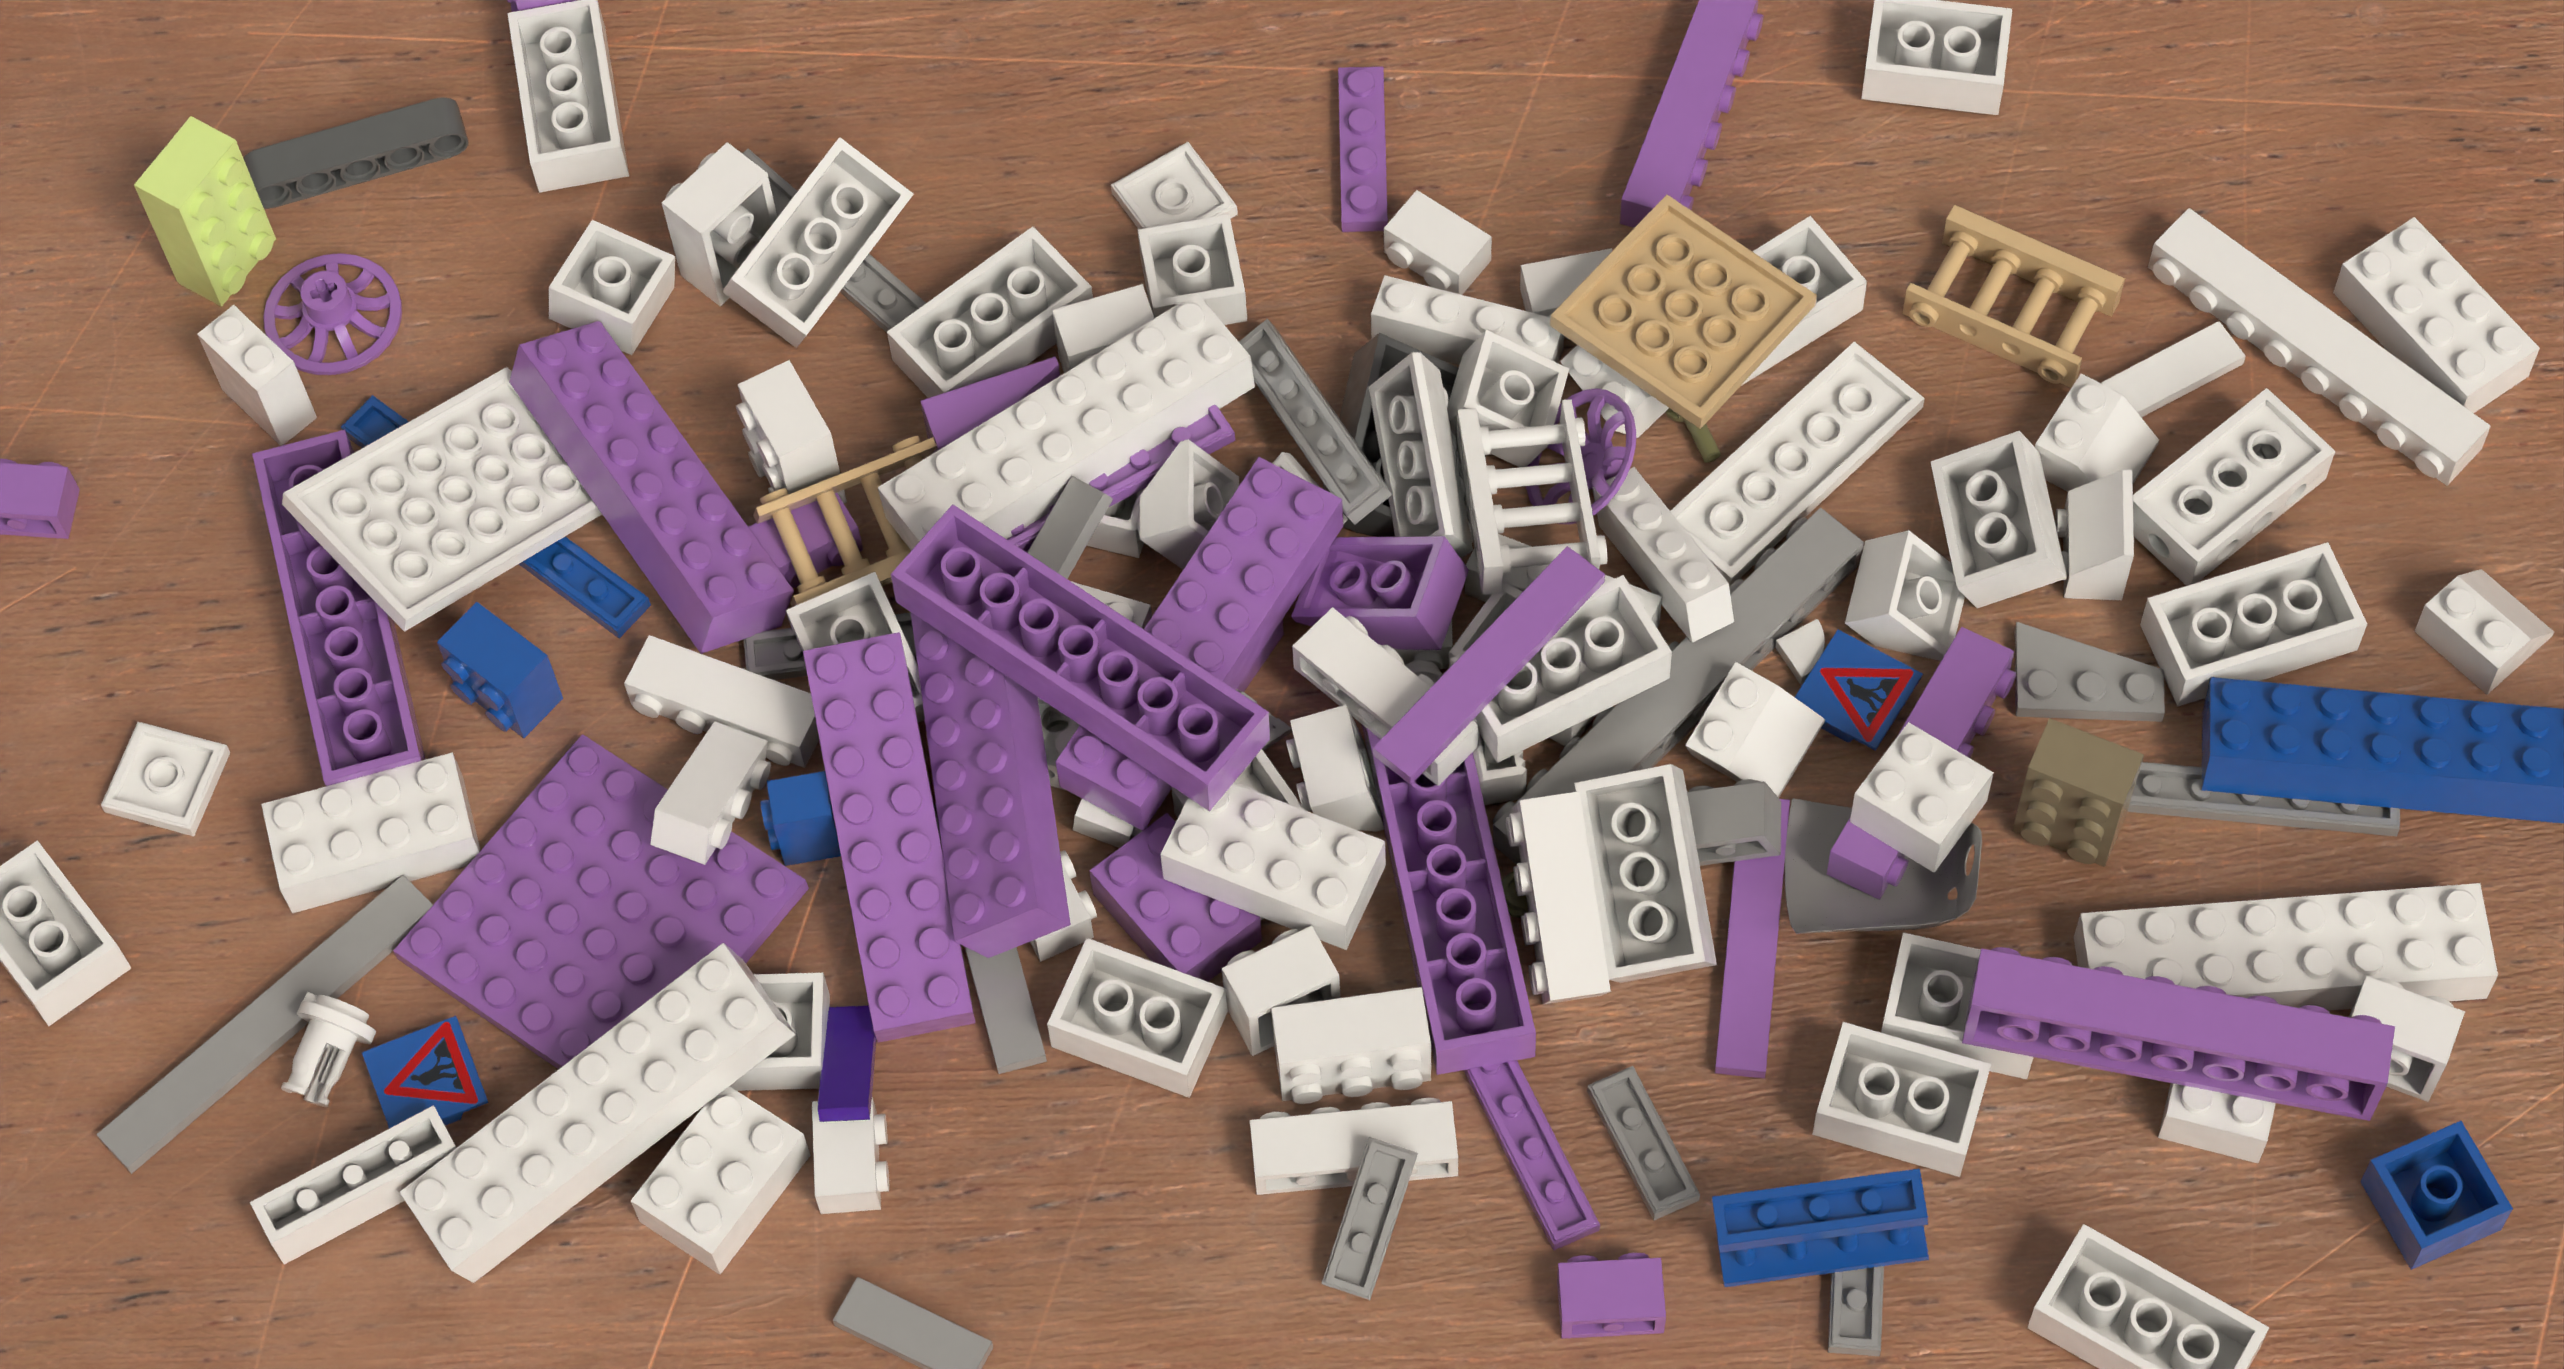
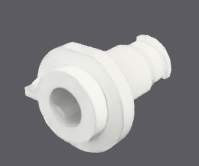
(331, 1028)

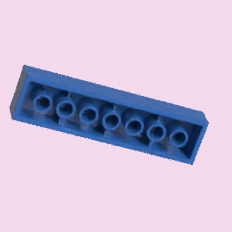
(2383, 750)

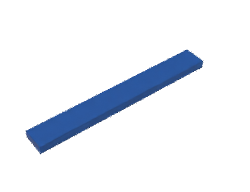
(560, 566)

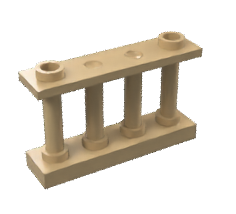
(2029, 259)
(780, 504)

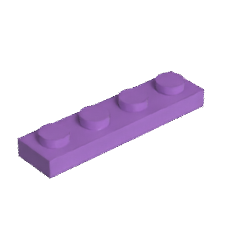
(1362, 149)

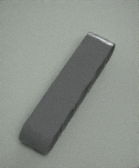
(357, 152)

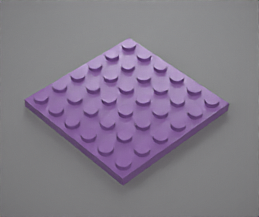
(580, 917)

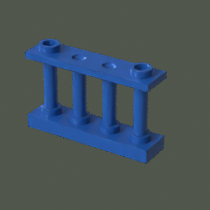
(1821, 1227)

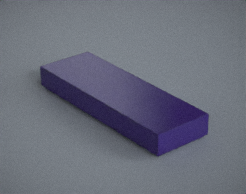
(847, 1065)

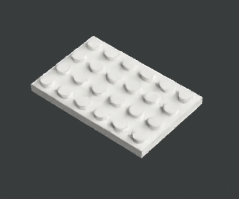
(444, 502)

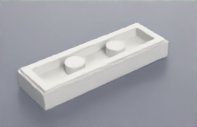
(2178, 369)

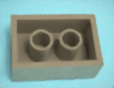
(2077, 793)

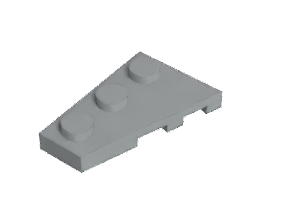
(2082, 681)

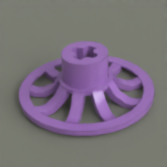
(330, 305)
(1598, 455)

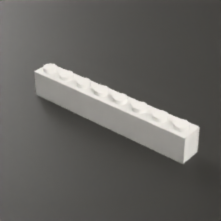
(2318, 347)

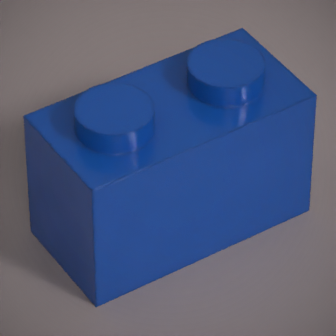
(801, 818)

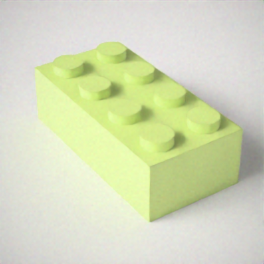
(206, 211)

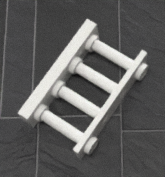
(1490, 520)

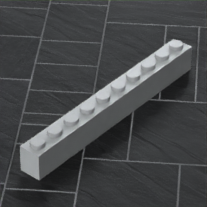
(1765, 608)

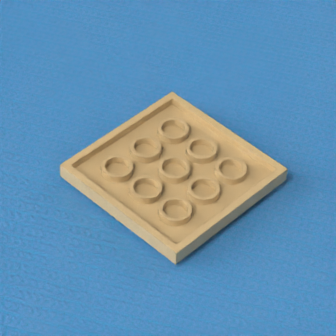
(1683, 311)

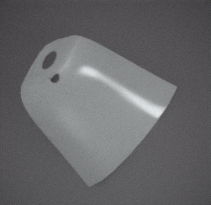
(1827, 905)

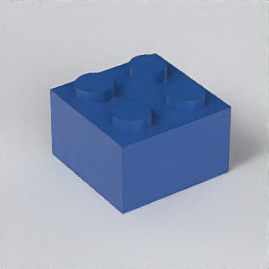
(499, 671)
(2436, 1195)

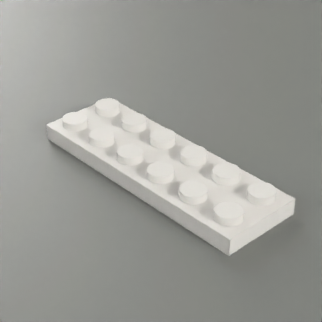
(1796, 460)

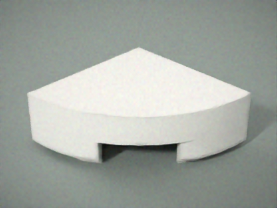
(1802, 649)

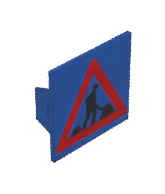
(1857, 690)
(426, 1071)

